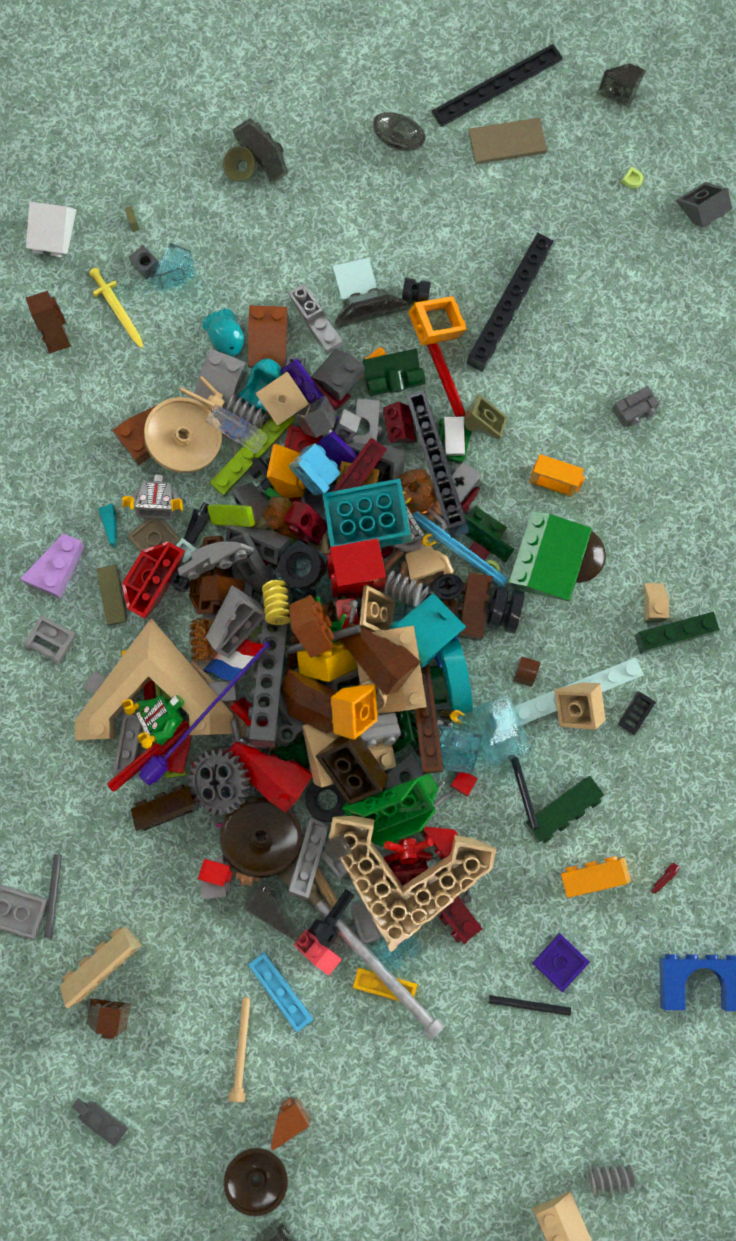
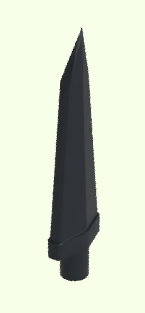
(197, 523)

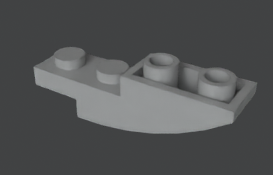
(315, 319)
(216, 554)

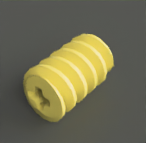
(275, 602)

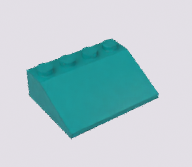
(368, 514)

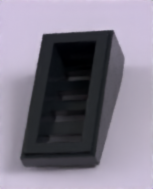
(650, 703)

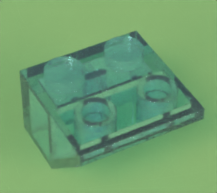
(458, 748)

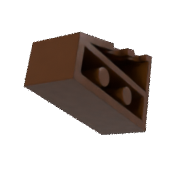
(49, 320)
(474, 605)
(108, 1017)

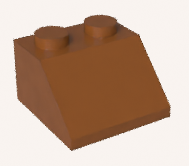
(290, 1122)

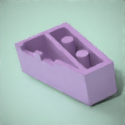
(55, 566)

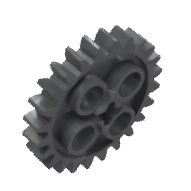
(234, 780)

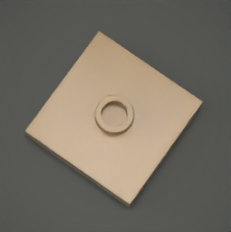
(282, 398)

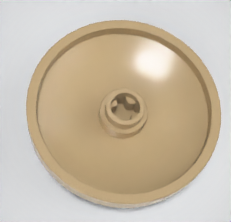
(180, 435)

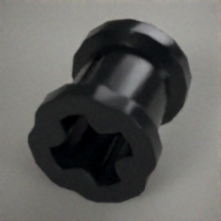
(174, 582)

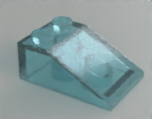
(501, 730)

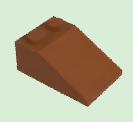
(267, 334)
(131, 436)

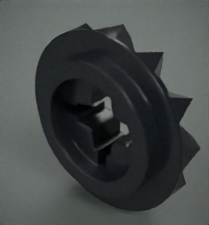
(453, 581)

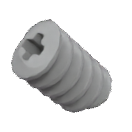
(247, 413)
(405, 590)
(611, 1179)

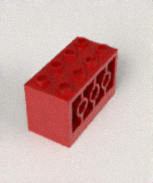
(354, 566)

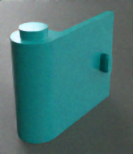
(433, 627)

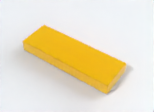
(369, 982)

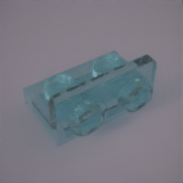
(394, 959)

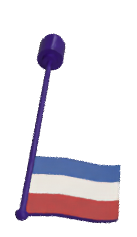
(225, 668)

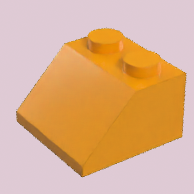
(281, 476)
(354, 710)

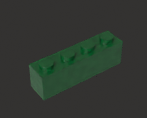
(676, 632)
(565, 808)

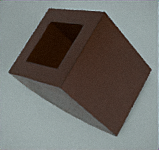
(526, 671)

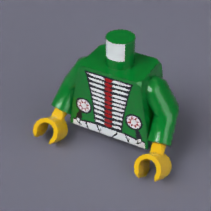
(157, 716)

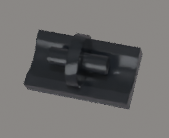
(258, 468)

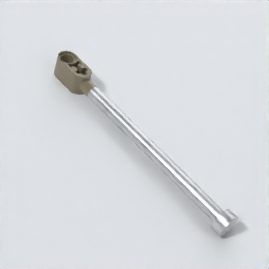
(431, 1026)

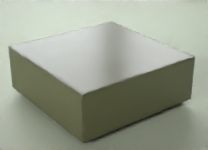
(131, 218)

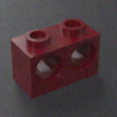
(305, 523)

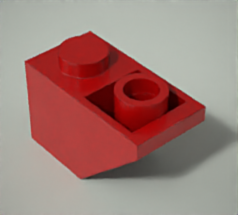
(442, 839)

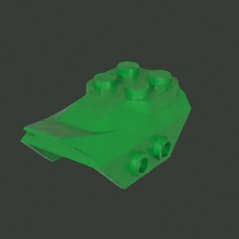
(397, 809)

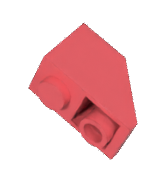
(319, 955)

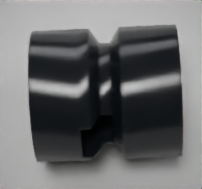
(422, 288)

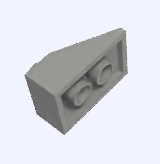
(223, 373)

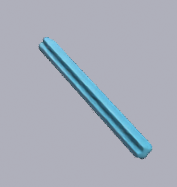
(459, 549)

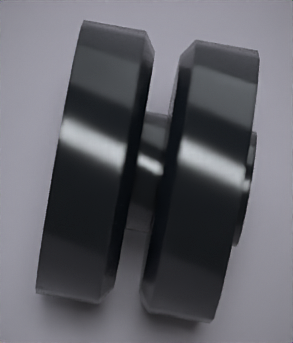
(506, 610)

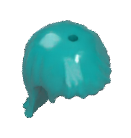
(224, 332)
(261, 375)

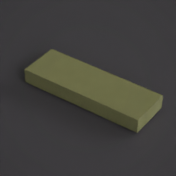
(111, 595)

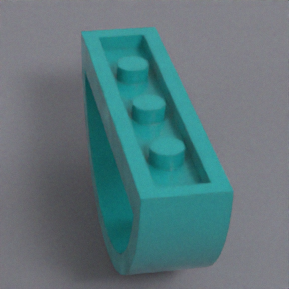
(456, 677)

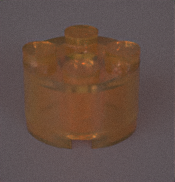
(420, 488)

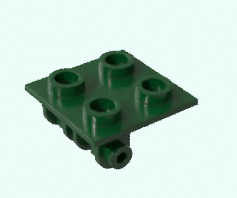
(408, 731)

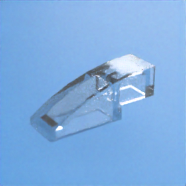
(237, 428)

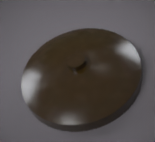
(260, 838)

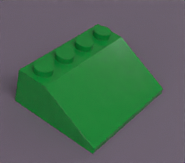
(550, 556)

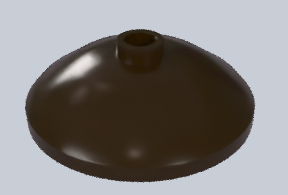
(593, 559)
(255, 1197)

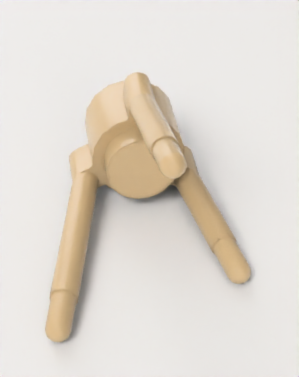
(212, 400)

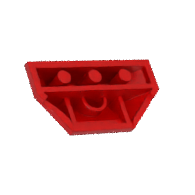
(151, 577)

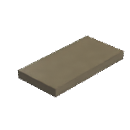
(507, 140)

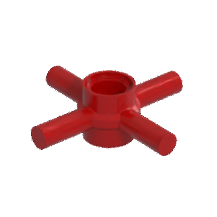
(408, 850)

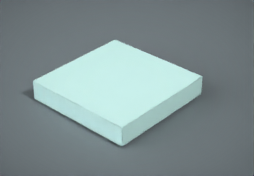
(354, 278)

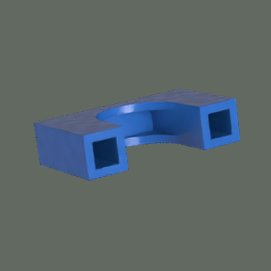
(676, 970)

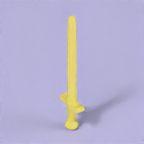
(110, 297)

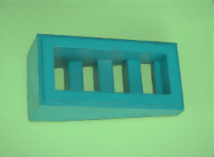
(109, 521)

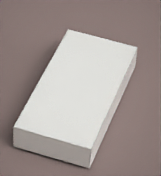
(454, 436)

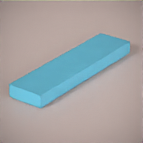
(280, 992)

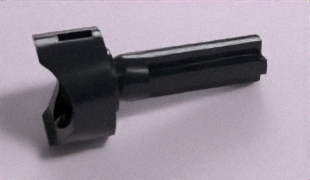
(324, 929)

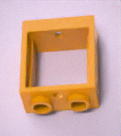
(422, 324)
(557, 475)

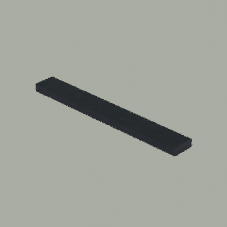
(497, 85)

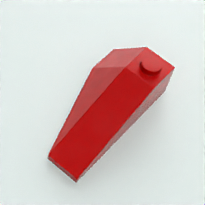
(274, 778)

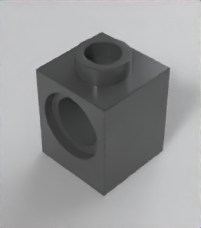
(141, 256)

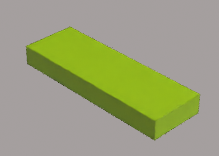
(231, 515)

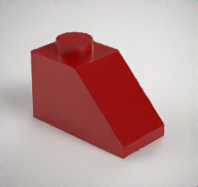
(215, 872)

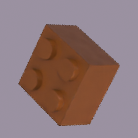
(311, 626)

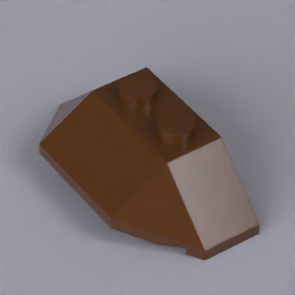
(195, 593)
(308, 700)

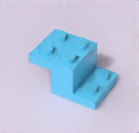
(315, 469)

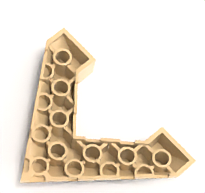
(156, 659)
(405, 908)

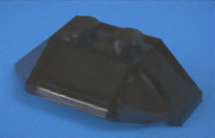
(369, 306)

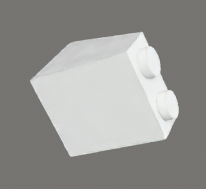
(49, 228)

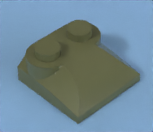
(485, 417)

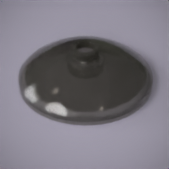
(398, 131)

